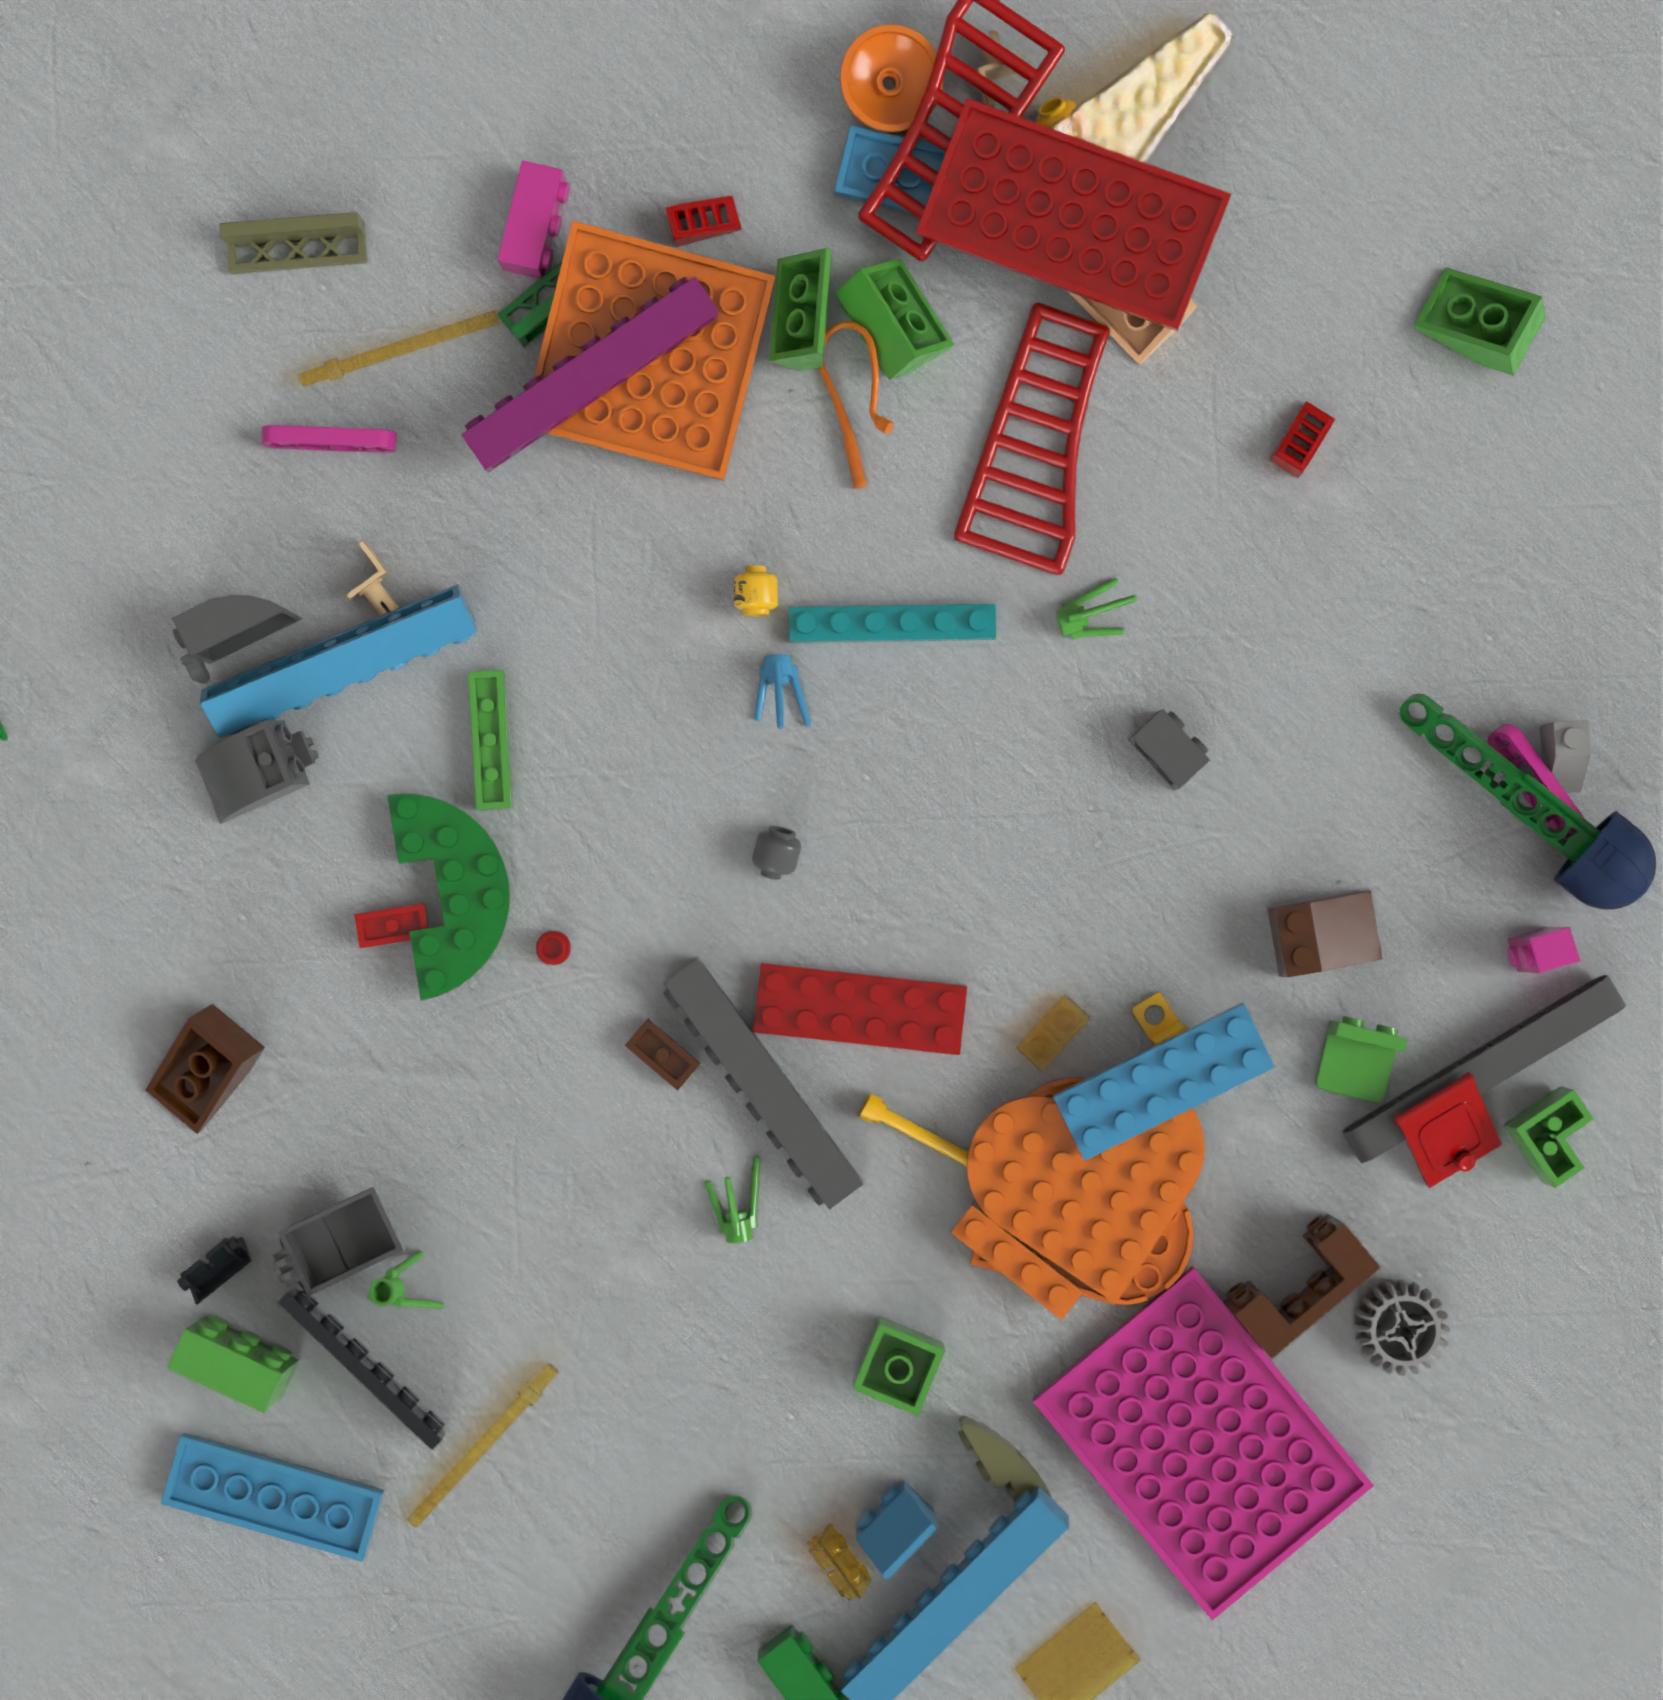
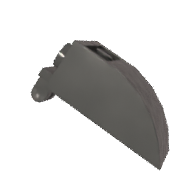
(224, 627)
(255, 767)
(336, 1243)

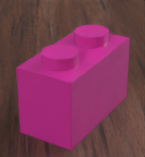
(1542, 950)

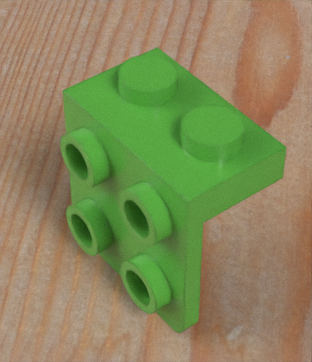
(1358, 1059)

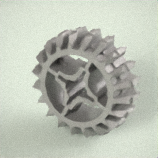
(1429, 1322)

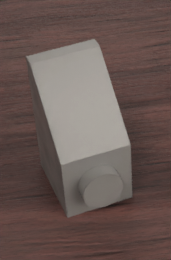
(1566, 752)

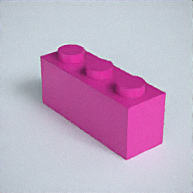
(533, 220)

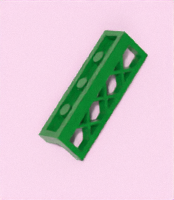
(536, 321)

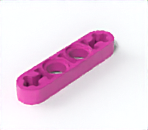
(328, 438)
(1527, 755)

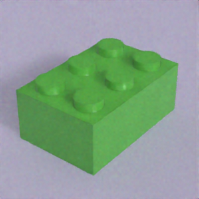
(233, 1363)

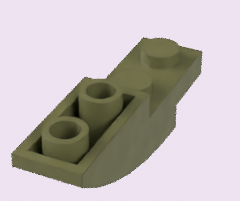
(999, 1459)

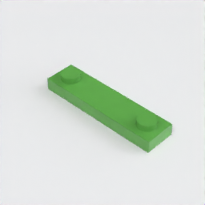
(490, 740)

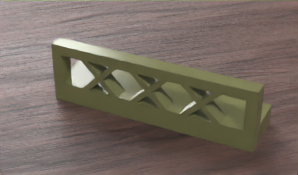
(294, 229)

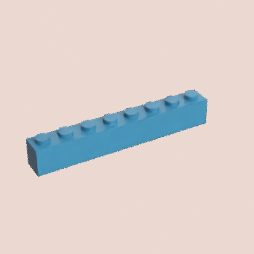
(338, 662)
(958, 1599)

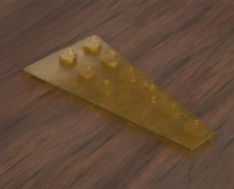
(1147, 98)

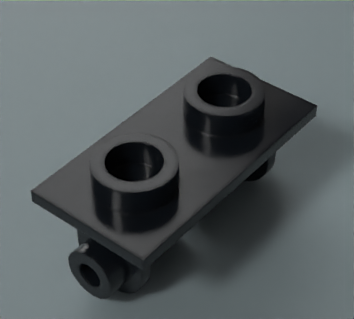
(225, 1261)

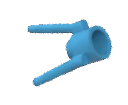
(777, 671)

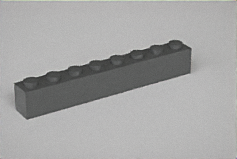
(763, 1083)

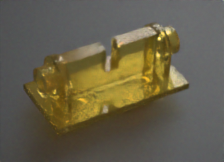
(850, 1575)

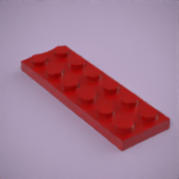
(860, 1009)

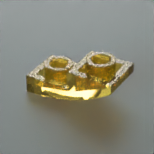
(1053, 1032)

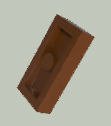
(662, 1054)

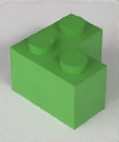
(1542, 1134)

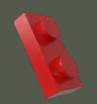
(390, 925)

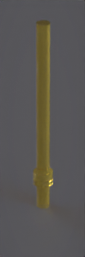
(335, 368)
(528, 1396)

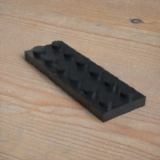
(374, 1377)

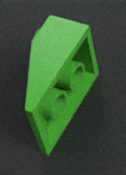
(1482, 319)

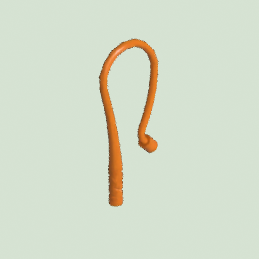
(881, 422)

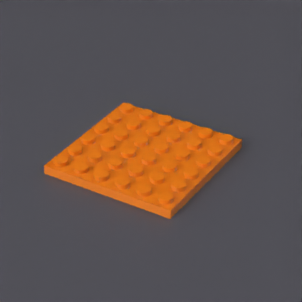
(689, 399)

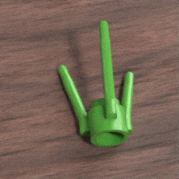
(1074, 618)
(737, 1225)
(391, 1289)

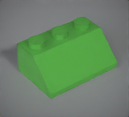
(801, 310)
(896, 316)

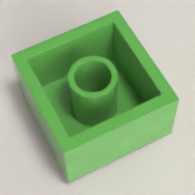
(898, 1365)

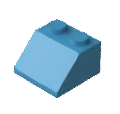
(895, 1528)

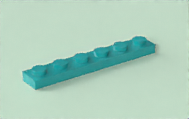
(892, 623)

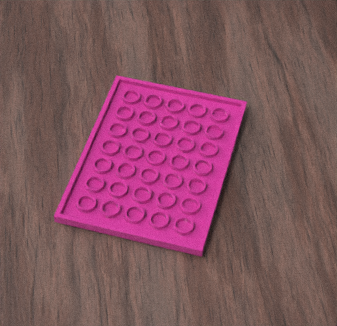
(1202, 1443)

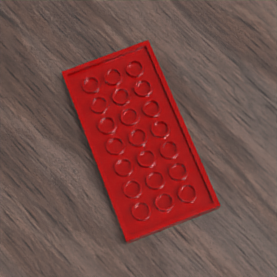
(1073, 214)

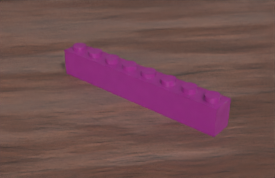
(590, 374)

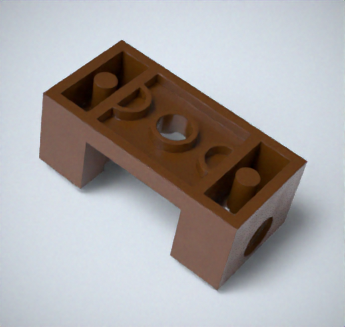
(1347, 1269)

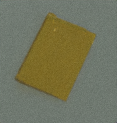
(1079, 1659)

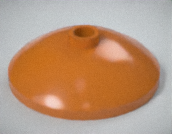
(884, 54)

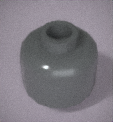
(776, 852)

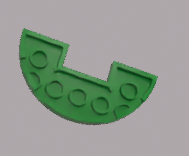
(470, 889)

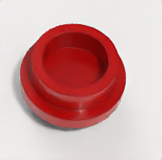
(553, 947)

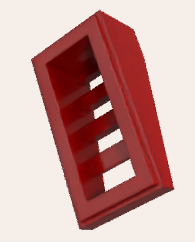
(694, 234)
(1291, 463)

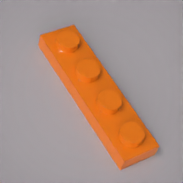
(1016, 1261)

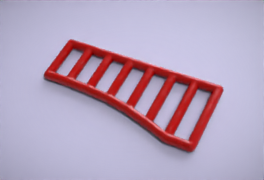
(933, 94)
(1067, 462)

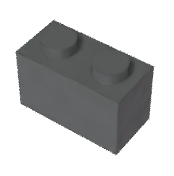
(1170, 748)

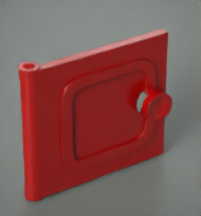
(1444, 1126)

